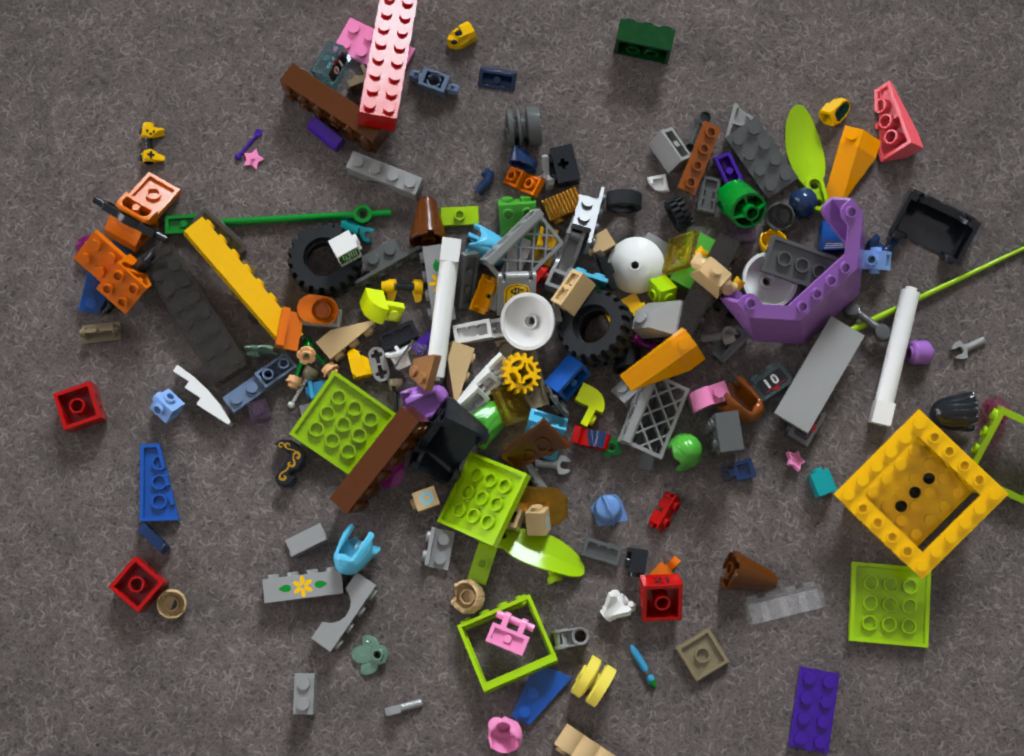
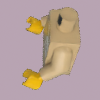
(713, 275)

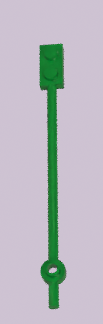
(178, 223)

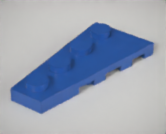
(91, 299)
(156, 492)

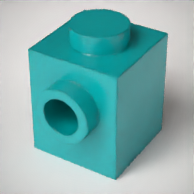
(821, 482)

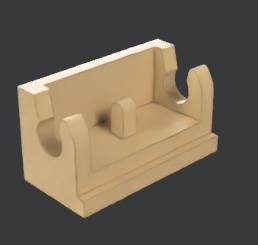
(573, 292)

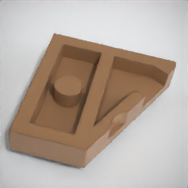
(424, 371)

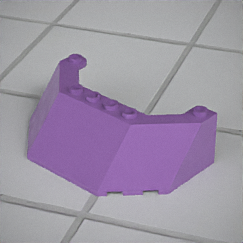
(822, 298)

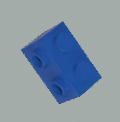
(564, 380)

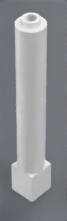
(444, 301)
(883, 405)

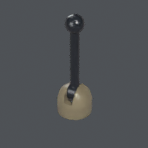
(395, 386)

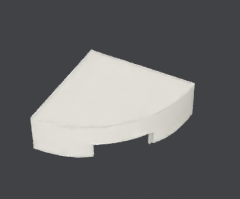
(659, 183)

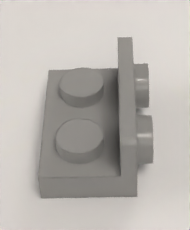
(439, 548)

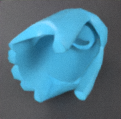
(483, 243)
(353, 553)

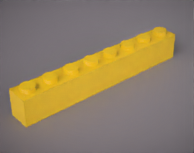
(235, 274)

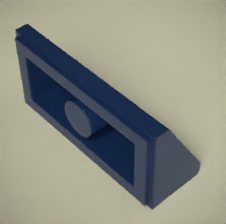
(497, 78)

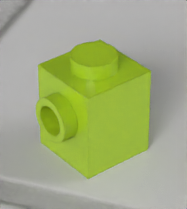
(661, 289)

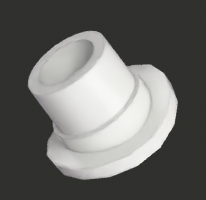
(395, 354)

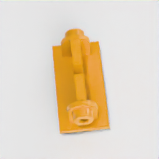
(486, 286)

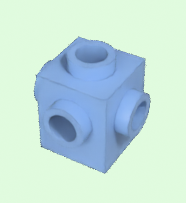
(876, 260)
(166, 405)

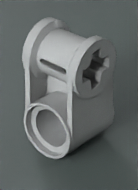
(568, 638)

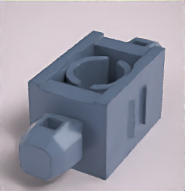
(429, 75)

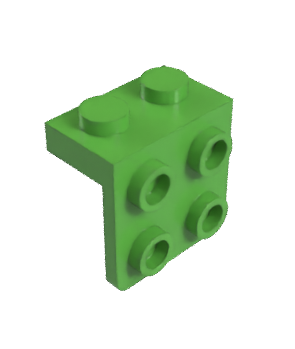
(513, 210)

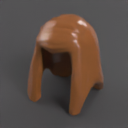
(743, 399)

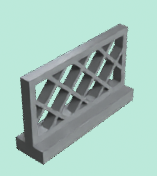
(516, 236)
(637, 411)

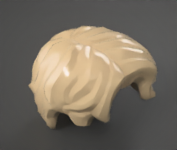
(468, 596)

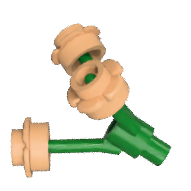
(307, 355)

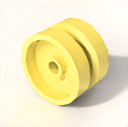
(590, 679)

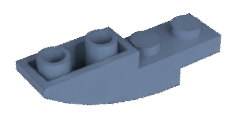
(260, 383)

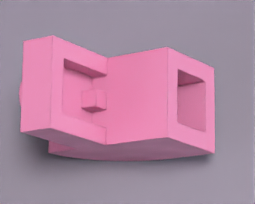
(707, 397)

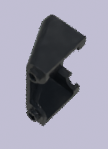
(934, 225)
(447, 442)

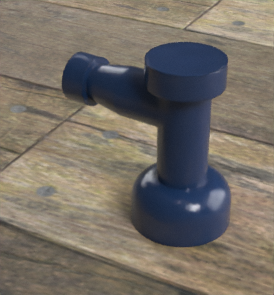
(874, 242)

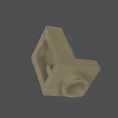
(357, 82)

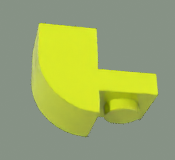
(378, 308)
(592, 400)

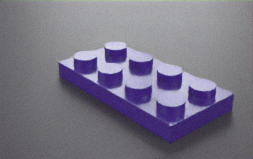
(813, 710)

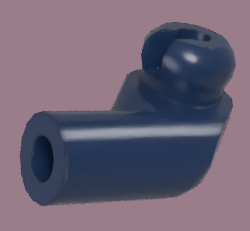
(486, 182)

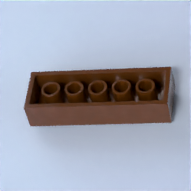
(330, 106)
(380, 460)

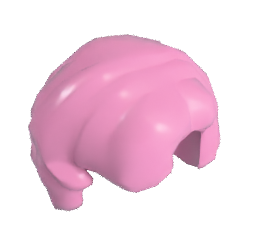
(504, 734)

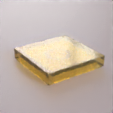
(680, 252)
(510, 406)

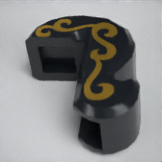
(293, 464)

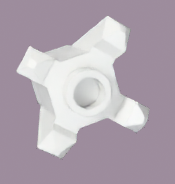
(617, 606)

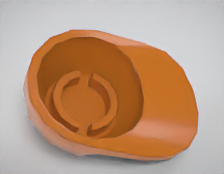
(317, 309)

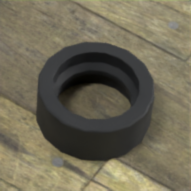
(624, 201)

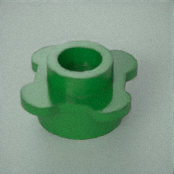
(616, 449)

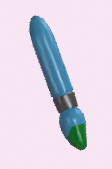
(643, 666)

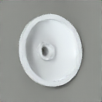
(649, 260)
(775, 293)
(516, 321)

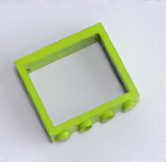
(986, 435)
(517, 674)

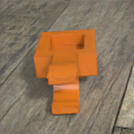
(666, 569)

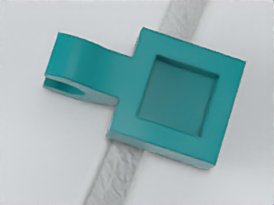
(356, 228)

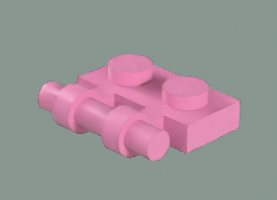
(509, 639)

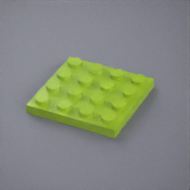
(341, 422)
(484, 499)
(888, 605)

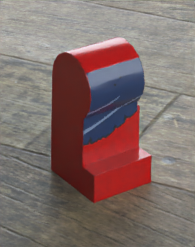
(590, 438)

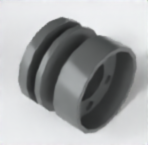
(523, 126)

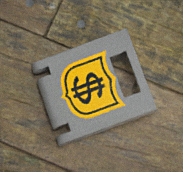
(514, 284)

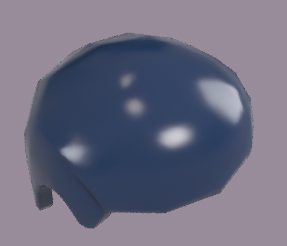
(803, 202)

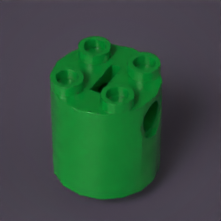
(741, 203)

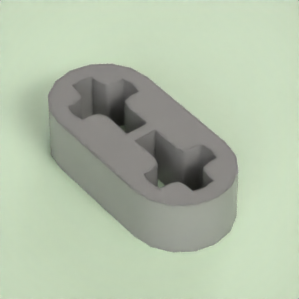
(374, 366)

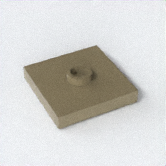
(702, 654)

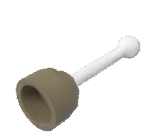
(309, 374)

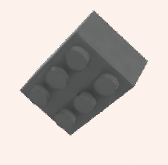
(724, 434)

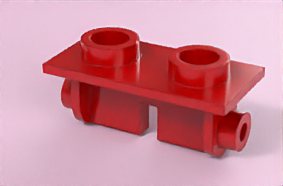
(661, 520)

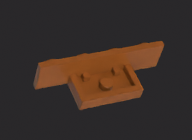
(699, 158)

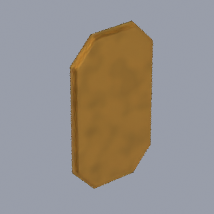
(547, 497)

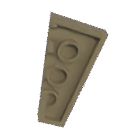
(538, 397)

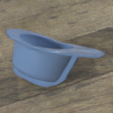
(608, 510)

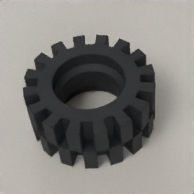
(678, 213)

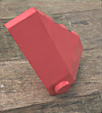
(895, 127)

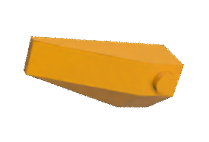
(853, 158)
(670, 358)

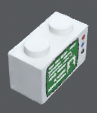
(346, 247)

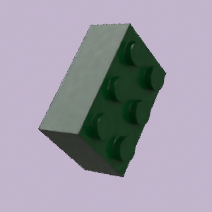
(644, 41)

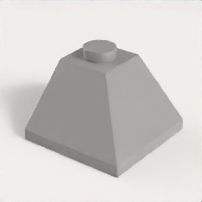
(657, 319)

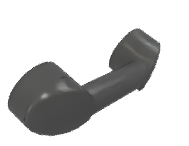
(700, 117)
(881, 332)

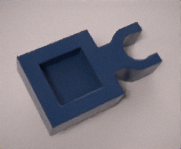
(741, 470)

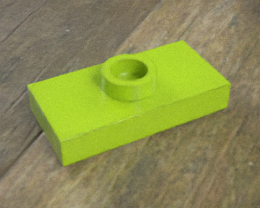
(459, 216)
(482, 563)

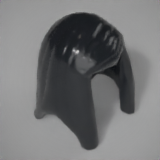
(955, 412)

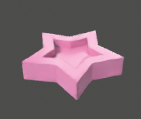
(253, 159)
(794, 460)

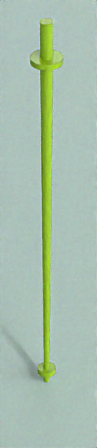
(888, 312)

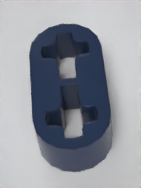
(154, 538)

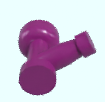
(644, 344)

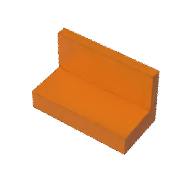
(288, 330)

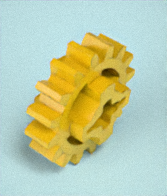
(526, 368)

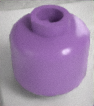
(919, 352)

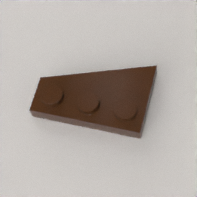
(534, 444)

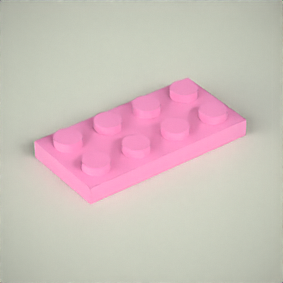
(358, 39)

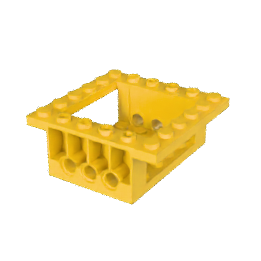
(900, 465)

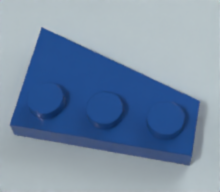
(538, 693)

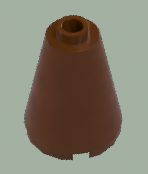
(427, 224)
(746, 574)

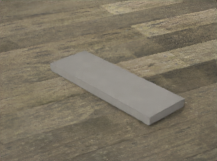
(818, 375)

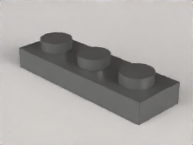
(233, 240)
(466, 278)

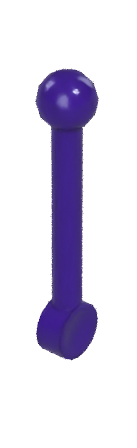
(258, 133)

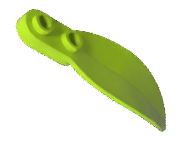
(806, 152)
(542, 552)

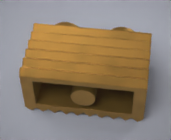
(560, 206)

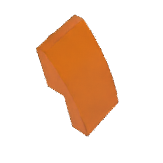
(524, 182)

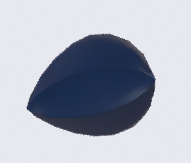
(522, 160)

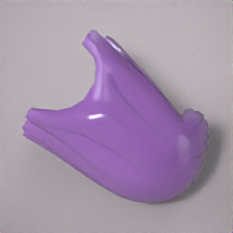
(424, 401)

